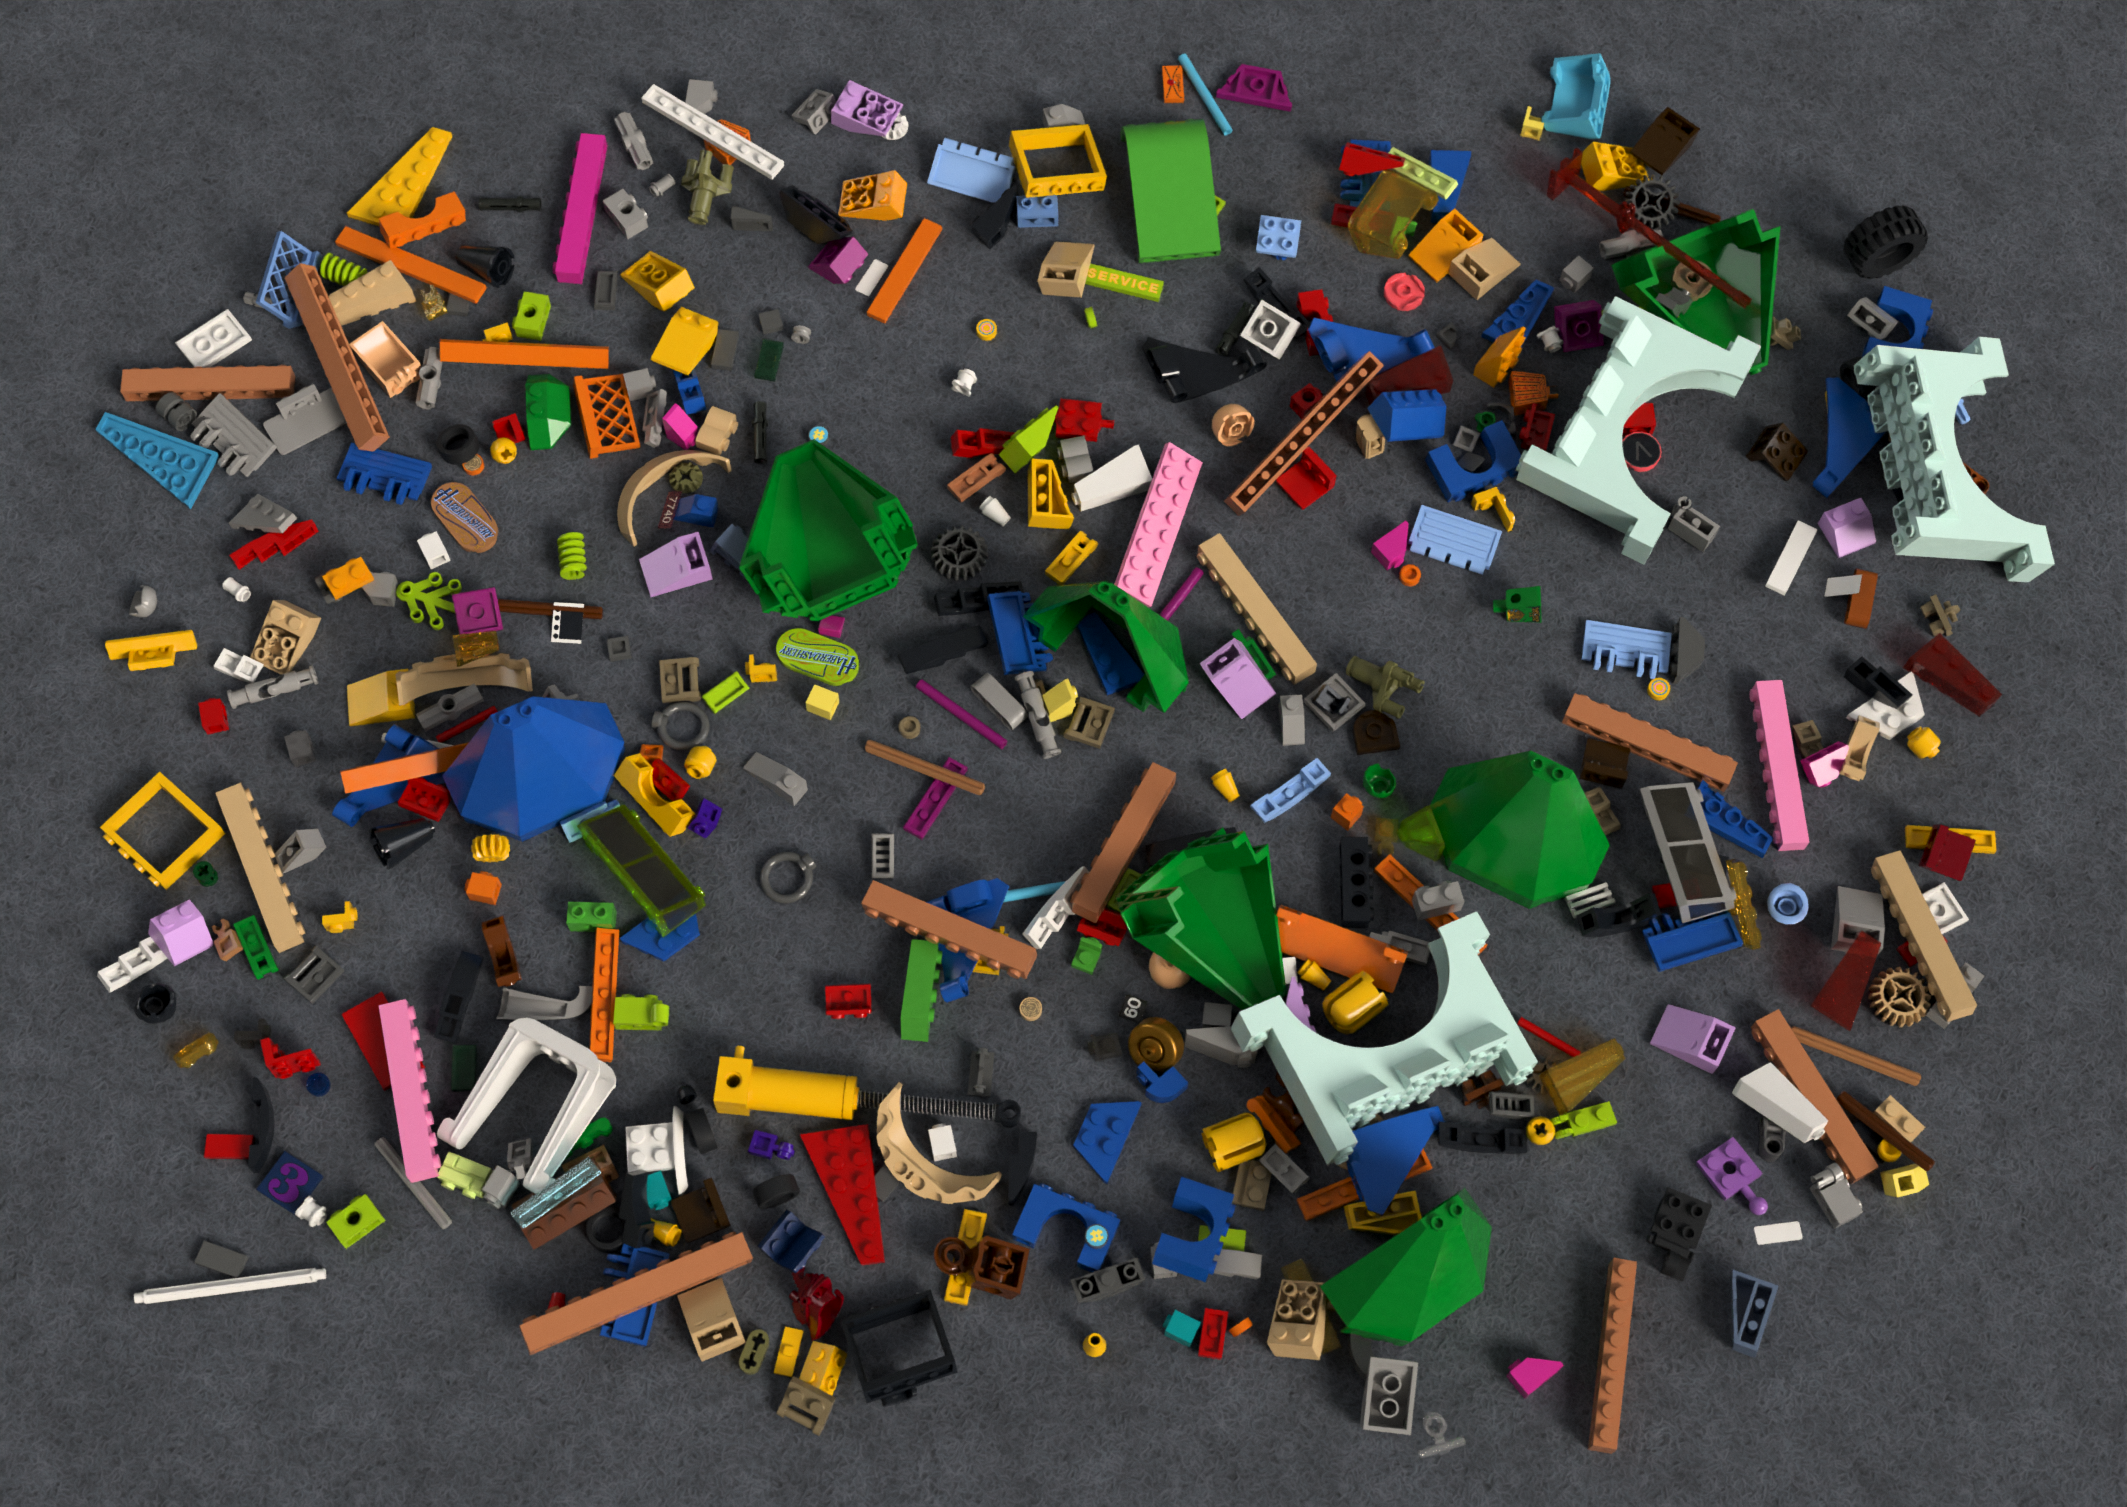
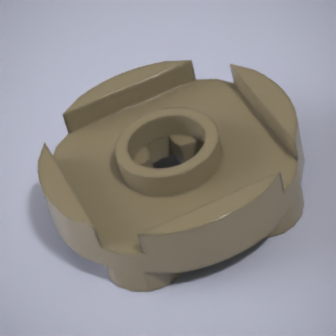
(1698, 288)

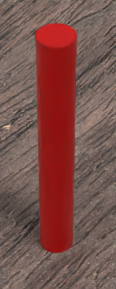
(466, 724)
(1551, 1039)

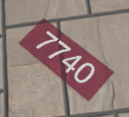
(669, 509)

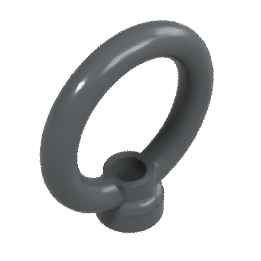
(660, 722)
(805, 863)

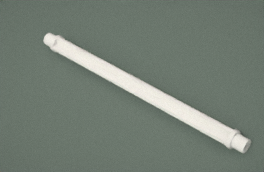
(230, 1285)

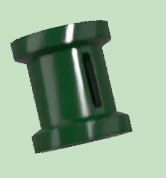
(205, 880)

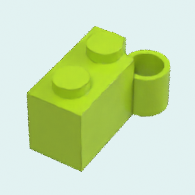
(640, 1013)

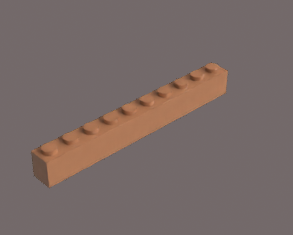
(336, 357)
(1303, 433)
(636, 1293)

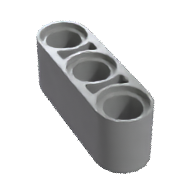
(999, 701)

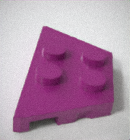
(1256, 87)

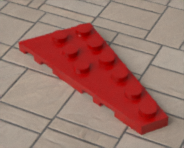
(848, 1174)

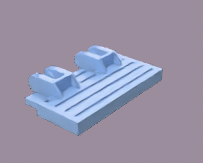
(1627, 646)

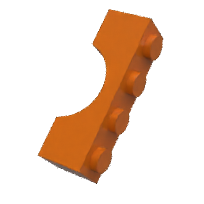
(400, 229)

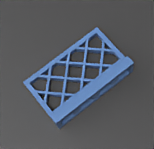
(292, 317)

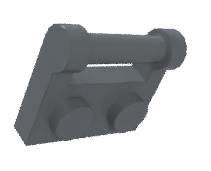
(318, 979)

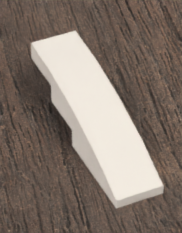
(1791, 557)
(1054, 912)
(132, 965)

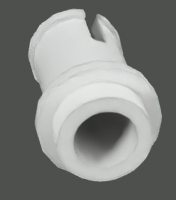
(240, 592)

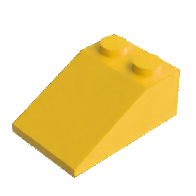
(658, 280)
(685, 341)
(377, 700)

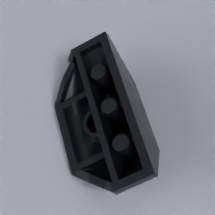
(813, 216)

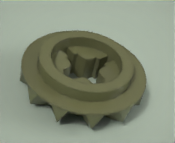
(685, 485)

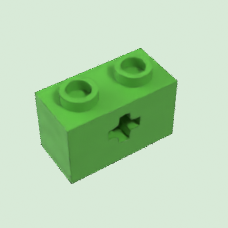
(590, 915)

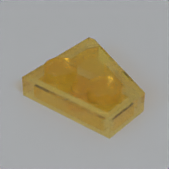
(474, 646)

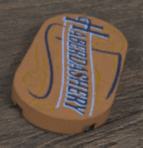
(464, 517)

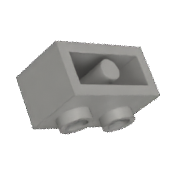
(1872, 318)
(1437, 900)

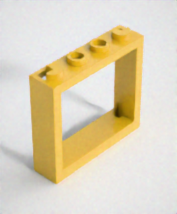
(1050, 138)
(188, 857)

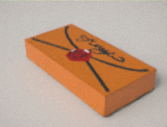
(1173, 84)

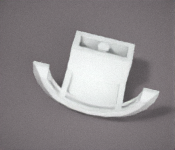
(658, 1148)

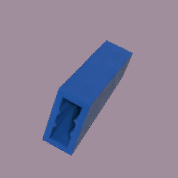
(1455, 166)

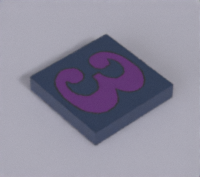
(289, 1182)

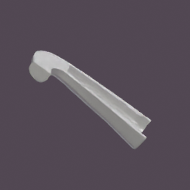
(526, 1005)

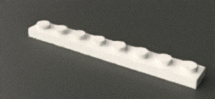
(713, 131)

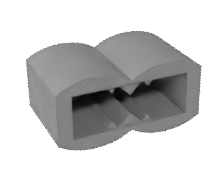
(1075, 459)
(500, 1187)

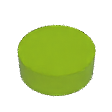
(1090, 317)

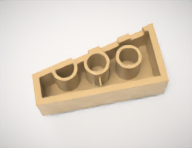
(371, 293)

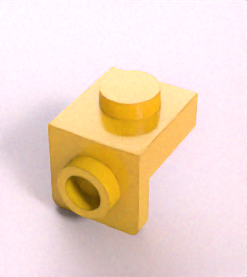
(338, 922)

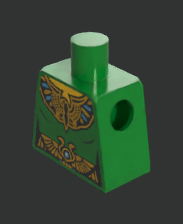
(1521, 604)

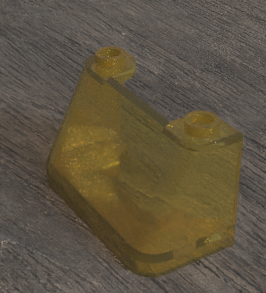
(1387, 212)

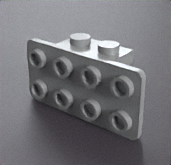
(304, 418)

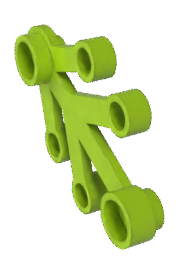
(430, 599)

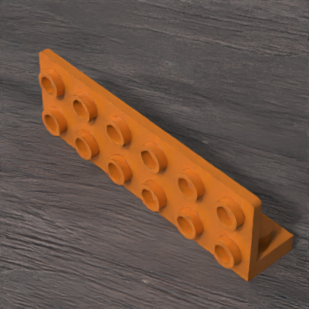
(1339, 948)

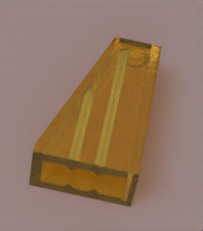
(1577, 1077)

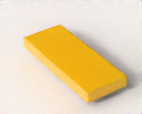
(788, 1351)

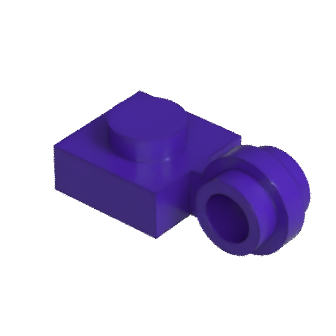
(764, 1145)

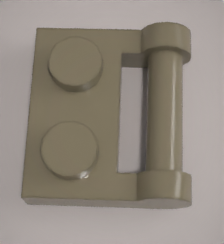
(672, 680)
(1095, 726)
(808, 1399)

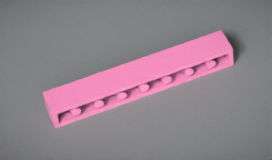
(1779, 765)
(408, 1091)

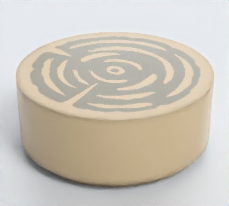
(1030, 1009)

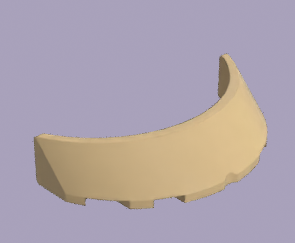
(651, 473)
(445, 674)
(915, 1170)

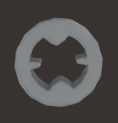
(801, 334)

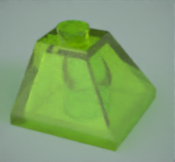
(1422, 834)

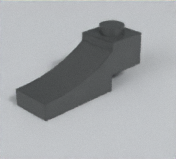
(1675, 301)

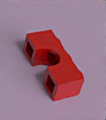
(1313, 305)

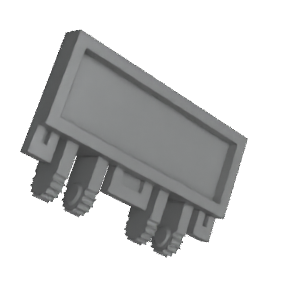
(235, 434)

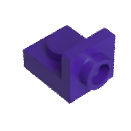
(705, 818)

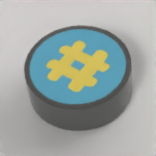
(820, 434)
(1096, 1236)

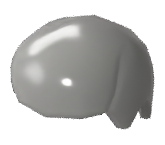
(143, 602)

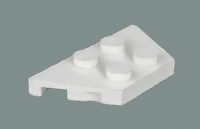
(1893, 720)

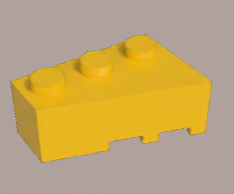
(1045, 497)

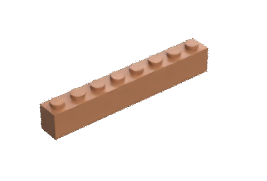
(207, 383)
(1650, 742)
(1123, 842)
(949, 929)
(1791, 1059)
(1612, 1356)

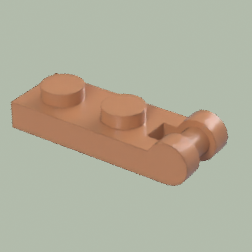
(976, 477)

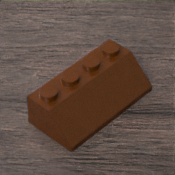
(571, 1211)

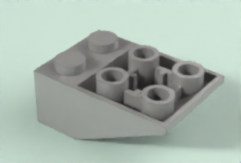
(1855, 912)

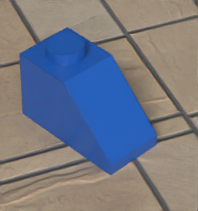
(697, 510)

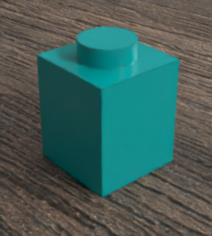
(657, 1191)
(1181, 1328)

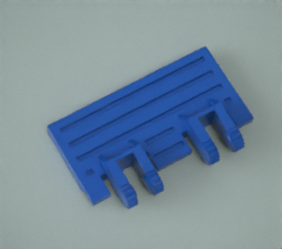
(1360, 184)
(385, 472)
(1016, 633)
(1691, 939)
(637, 1325)

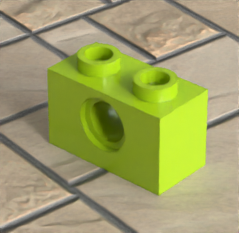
(534, 326)
(351, 1233)

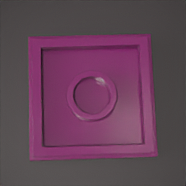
(477, 611)

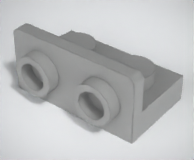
(815, 110)

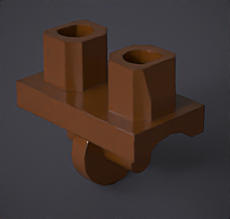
(1472, 1094)

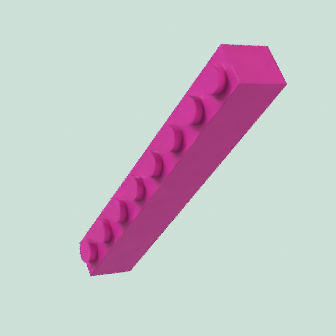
(581, 208)

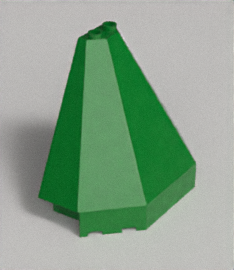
(1737, 254)
(824, 536)
(1154, 638)
(1519, 828)
(1212, 916)
(1415, 1275)

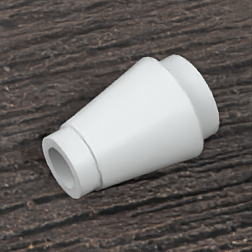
(993, 509)

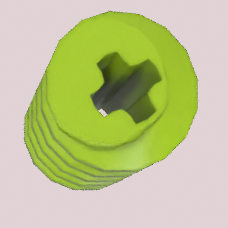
(339, 271)
(571, 555)

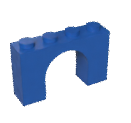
(1908, 309)
(1457, 482)
(1045, 1203)
(1196, 1258)

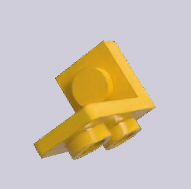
(1490, 497)

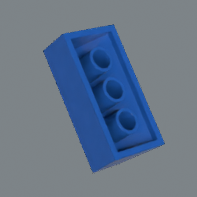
(1409, 414)

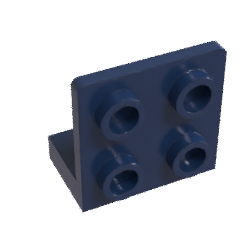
(790, 1242)

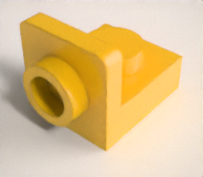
(498, 333)
(760, 673)

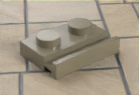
(1251, 1185)

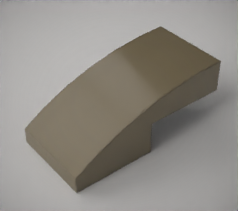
(1807, 738)
(1602, 810)

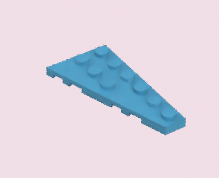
(167, 459)

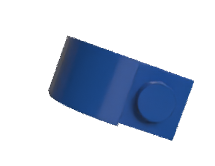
(1161, 1089)

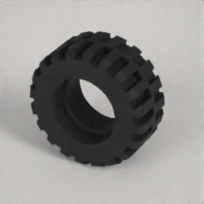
(1885, 242)

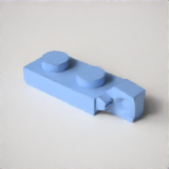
(570, 824)

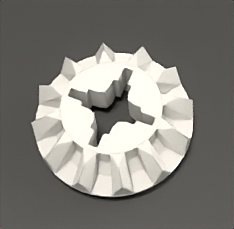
(900, 128)

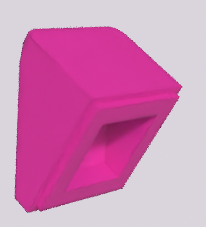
(831, 626)

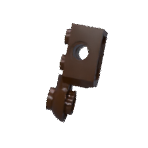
(987, 1266)

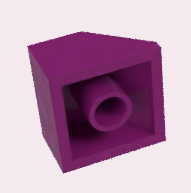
(839, 260)
(1579, 325)

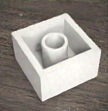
(1270, 329)

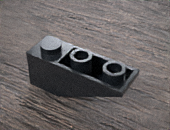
(993, 223)

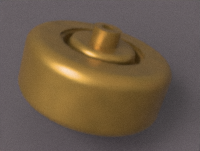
(1156, 1044)

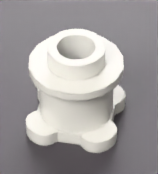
(1551, 339)
(964, 381)
(311, 1212)

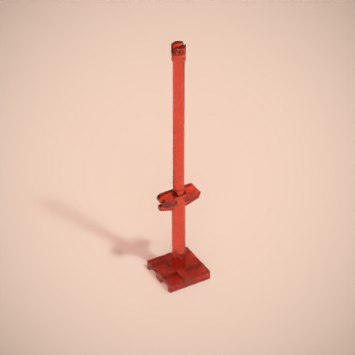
(1624, 214)

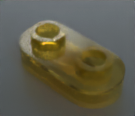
(191, 1053)

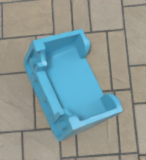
(1578, 96)

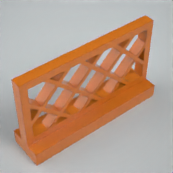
(588, 419)

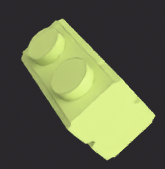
(464, 1175)

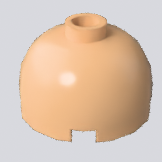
(1231, 424)
(1166, 974)

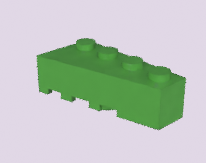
(920, 990)

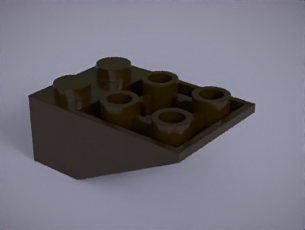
(1665, 141)

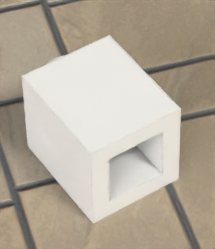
(433, 550)
(942, 1142)

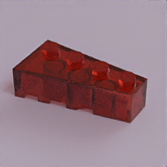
(1421, 373)
(1953, 675)
(1846, 984)

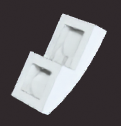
(238, 666)

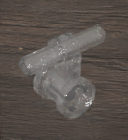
(1441, 1446)

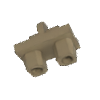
(1784, 333)
(1934, 608)

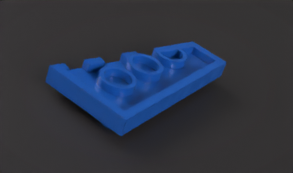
(1522, 312)
(1109, 658)
(1731, 825)

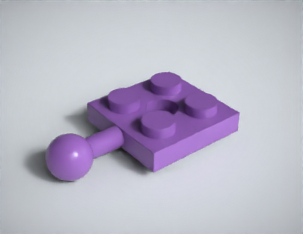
(1730, 1184)

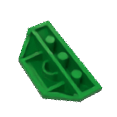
(546, 410)

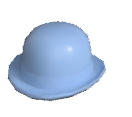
(1787, 903)

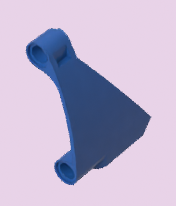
(1343, 345)
(1848, 436)
(398, 744)
(978, 903)
(1387, 1155)

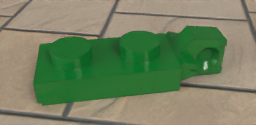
(1256, 654)

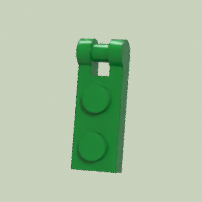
(255, 946)
(597, 1128)

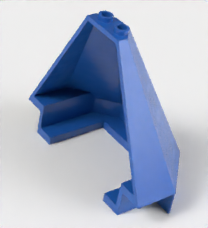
(536, 766)

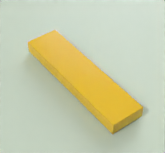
(1918, 836)
(970, 1232)

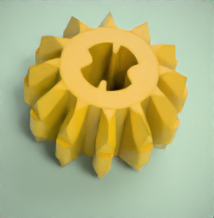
(490, 848)

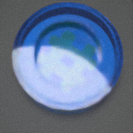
(318, 1084)

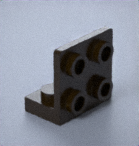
(1779, 449)
(1605, 763)
(700, 1212)

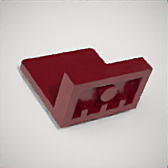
(1947, 852)

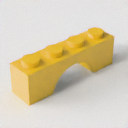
(636, 777)

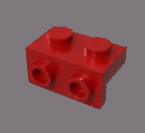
(1537, 428)
(425, 798)
(1108, 928)
(848, 999)

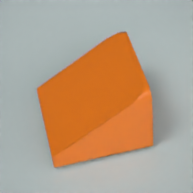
(651, 752)

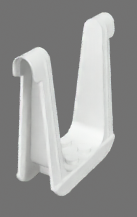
(517, 1048)

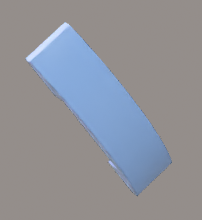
(1291, 792)

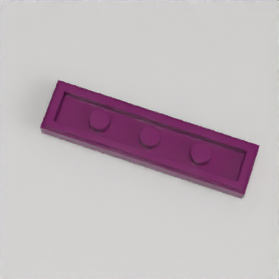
(932, 802)

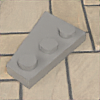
(263, 515)

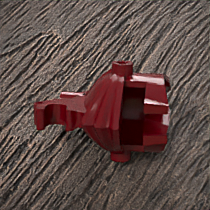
(815, 1302)

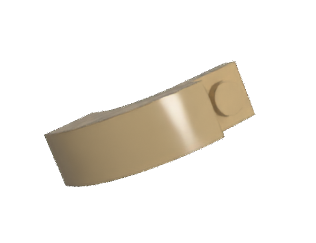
(1859, 746)

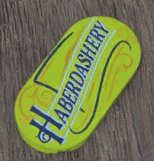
(817, 657)

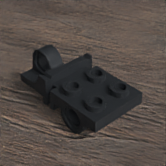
(1678, 1227)

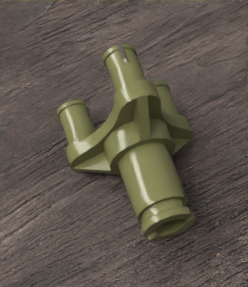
(705, 186)
(1384, 682)

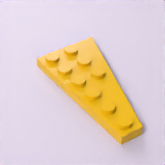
(405, 182)

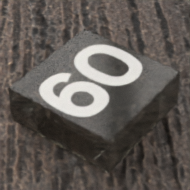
(1133, 1008)

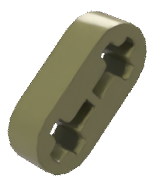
(749, 1350)

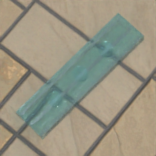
(555, 1192)

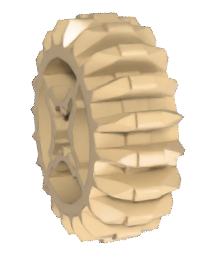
(1890, 982)

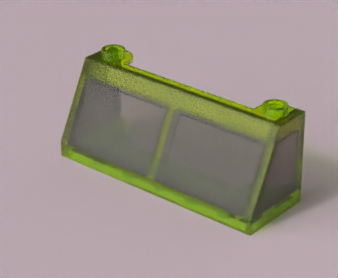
(642, 867)

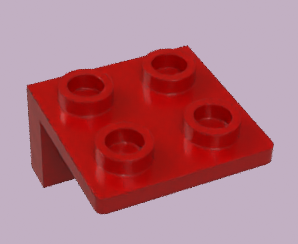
(1307, 479)
(285, 1065)

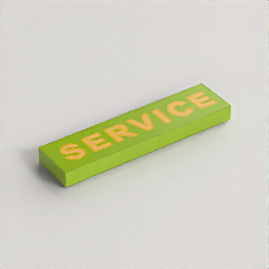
(1124, 282)

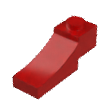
(978, 443)

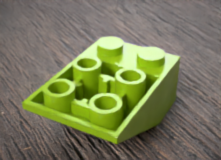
(1029, 441)

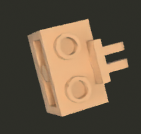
(386, 359)

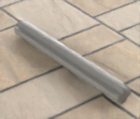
(417, 1187)

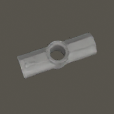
(633, 141)
(1627, 244)
(428, 387)
(461, 700)

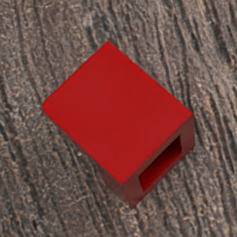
(509, 428)

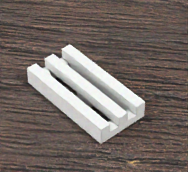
(1607, 893)

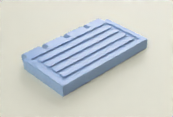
(971, 173)
(1455, 538)

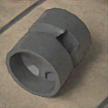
(176, 411)

